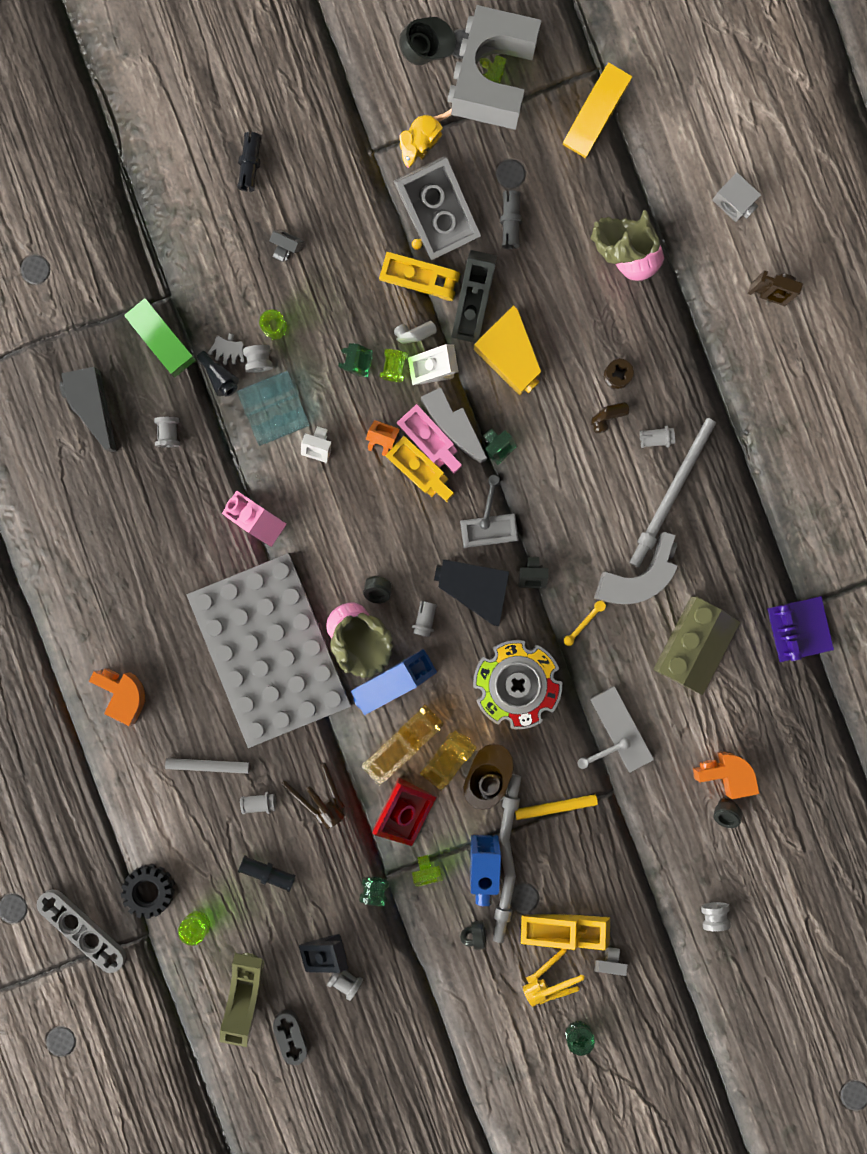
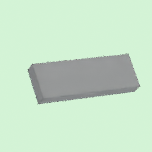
(619, 726)

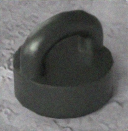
(377, 589)
(728, 813)
(478, 934)

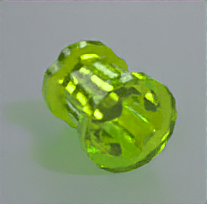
(265, 320)
(393, 365)

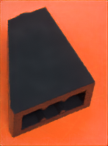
(475, 587)

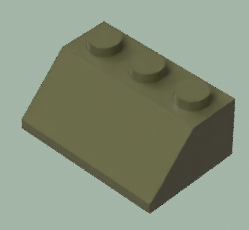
(696, 645)

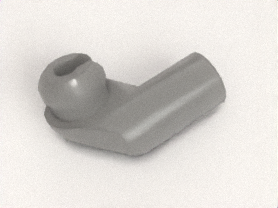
(416, 334)

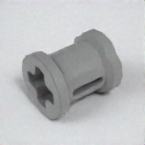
(167, 431)
(345, 983)

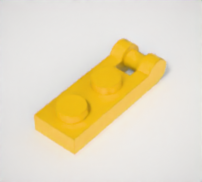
(419, 276)

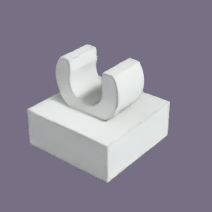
(317, 445)

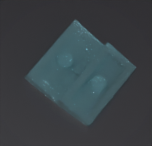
(273, 408)

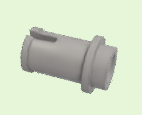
(657, 437)
(425, 619)
(258, 803)

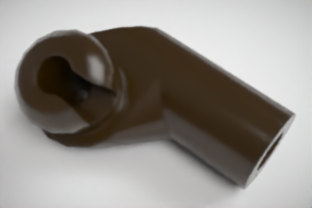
(607, 413)

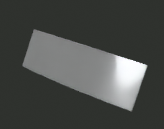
(453, 424)

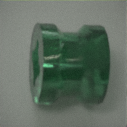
(374, 891)
(577, 1032)

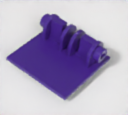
(800, 629)

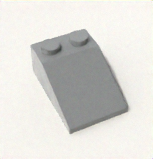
(437, 207)

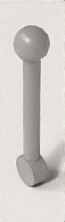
(583, 762)

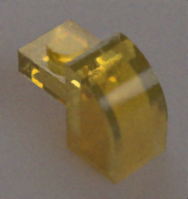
(448, 759)

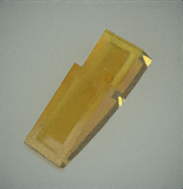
(402, 745)

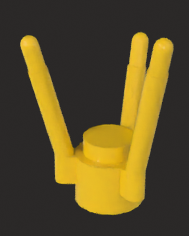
(538, 991)

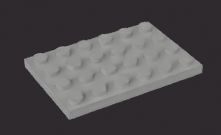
(268, 650)

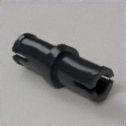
(249, 161)
(266, 873)

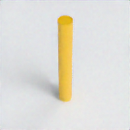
(556, 807)

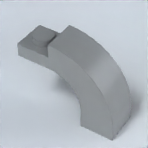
(633, 590)

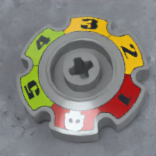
(519, 707)

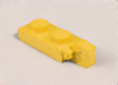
(419, 469)

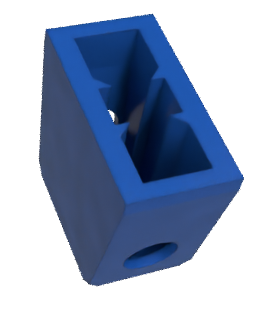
(484, 868)

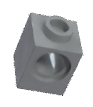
(737, 198)

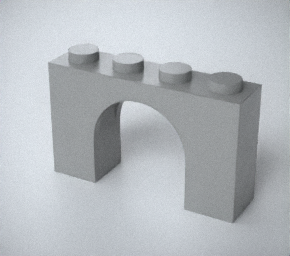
(491, 33)

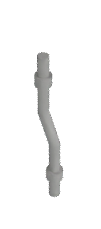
(503, 911)

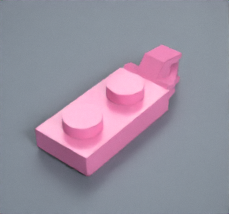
(429, 438)

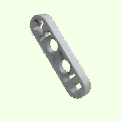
(77, 935)

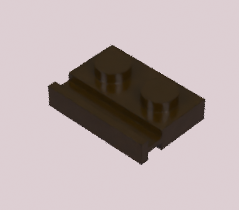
(779, 289)

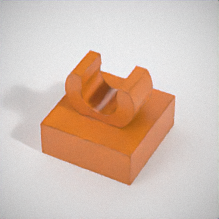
(383, 435)

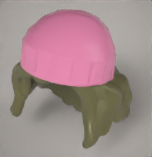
(629, 245)
(359, 640)

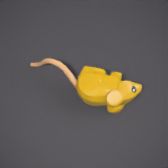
(422, 134)

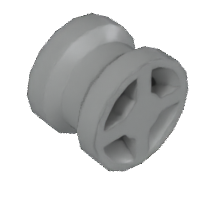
(257, 358)
(716, 916)

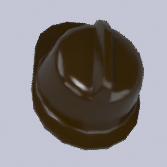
(489, 777)

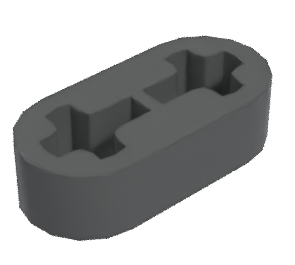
(284, 1039)

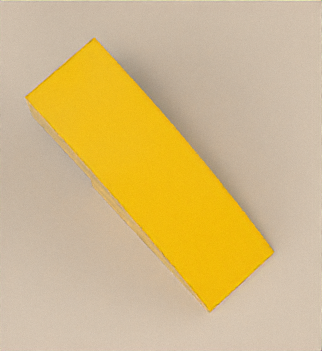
(597, 110)
(566, 931)

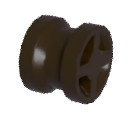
(613, 377)

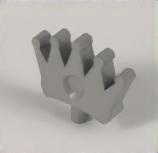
(227, 349)

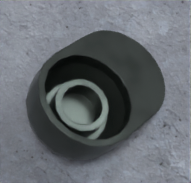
(427, 40)

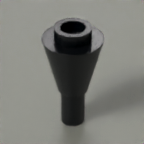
(221, 379)

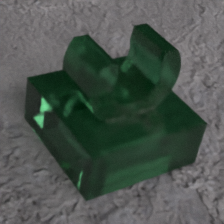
(357, 360)
(499, 446)

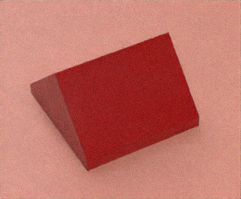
(404, 813)

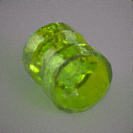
(198, 924)

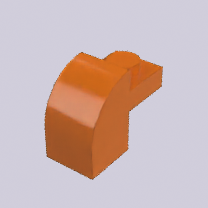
(127, 695)
(737, 775)

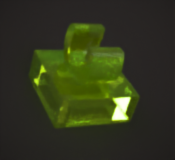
(495, 70)
(427, 873)

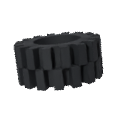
(142, 907)

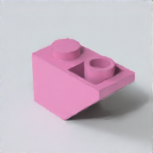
(253, 518)

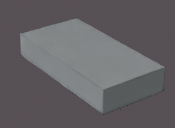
(501, 530)

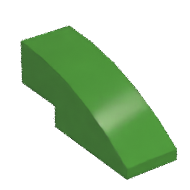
(159, 338)

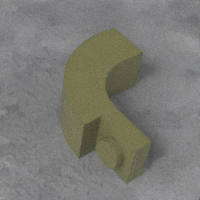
(242, 999)

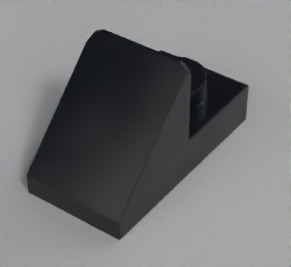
(324, 955)

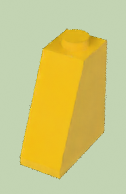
(509, 352)

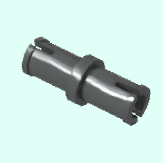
(511, 219)

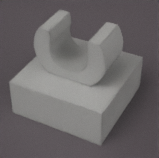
(611, 963)

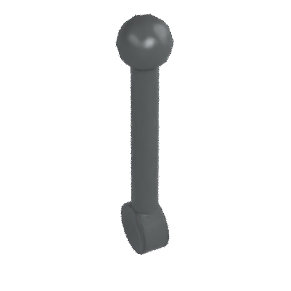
(493, 481)

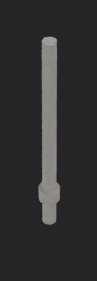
(647, 540)

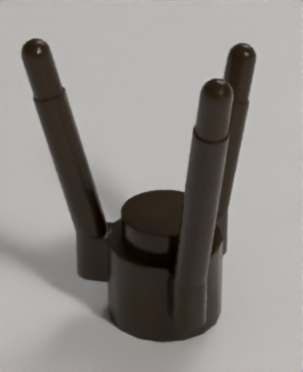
(328, 812)

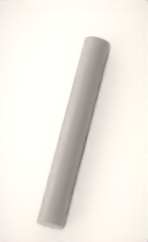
(207, 765)

